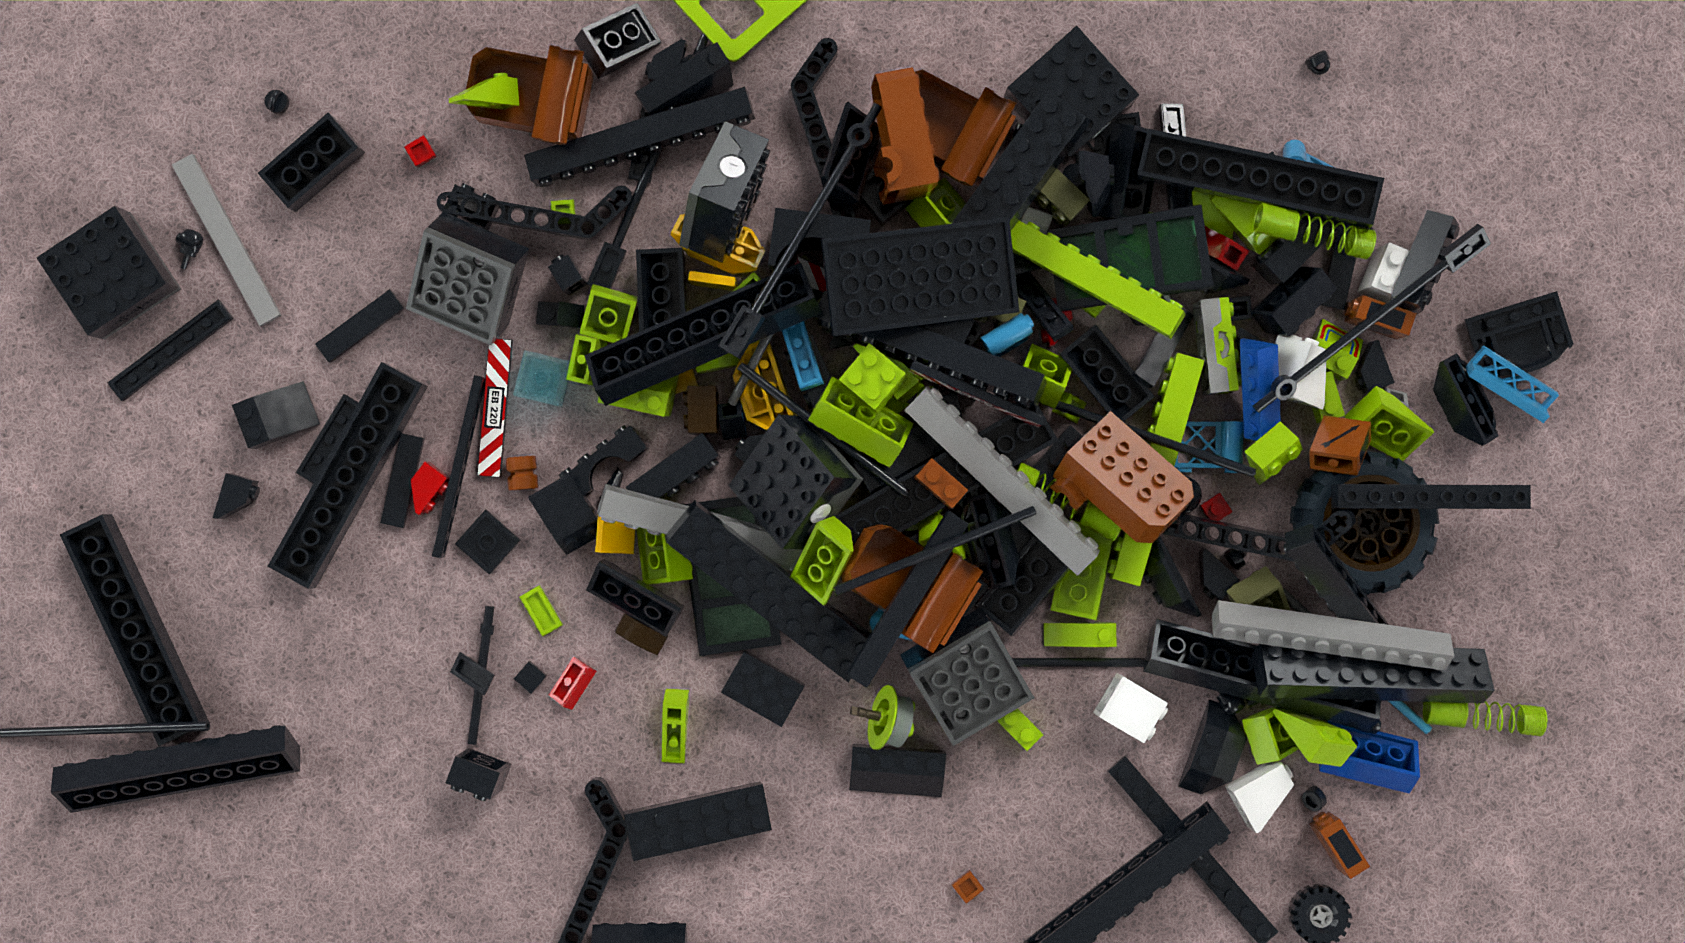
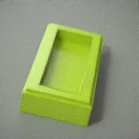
(541, 610)

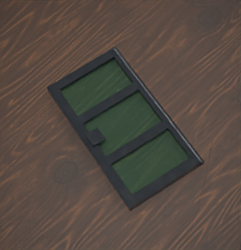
(1155, 248)
(720, 617)

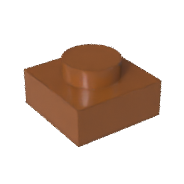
(967, 886)

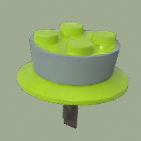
(889, 719)

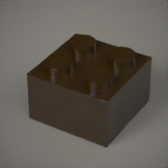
(702, 410)

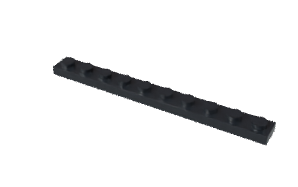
(1207, 868)

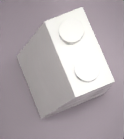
(1383, 272)
(1292, 356)
(1131, 708)
(1260, 793)

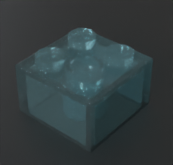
(542, 379)

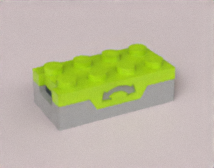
(1216, 346)

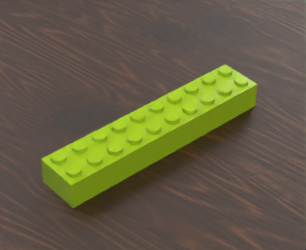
(1170, 422)

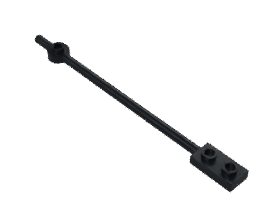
(612, 254)
(1452, 257)
(748, 319)

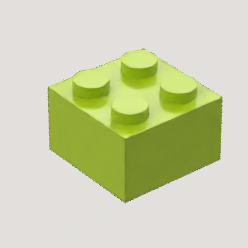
(608, 314)
(1055, 370)
(873, 378)

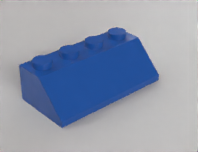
(1258, 372)
(1380, 760)

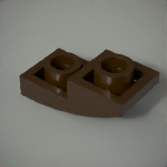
(640, 634)

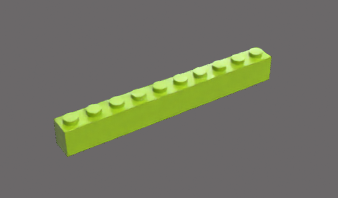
(1096, 280)

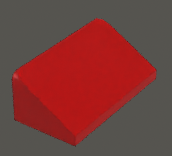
(572, 683)

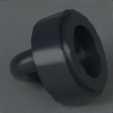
(1316, 59)
(276, 101)
(1235, 558)
(1314, 798)

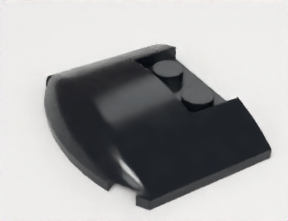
(1524, 333)

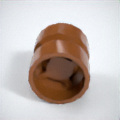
(522, 473)

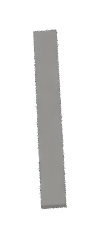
(226, 240)

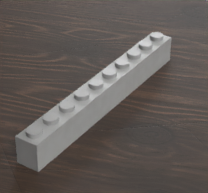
(1002, 480)
(660, 515)
(1332, 635)

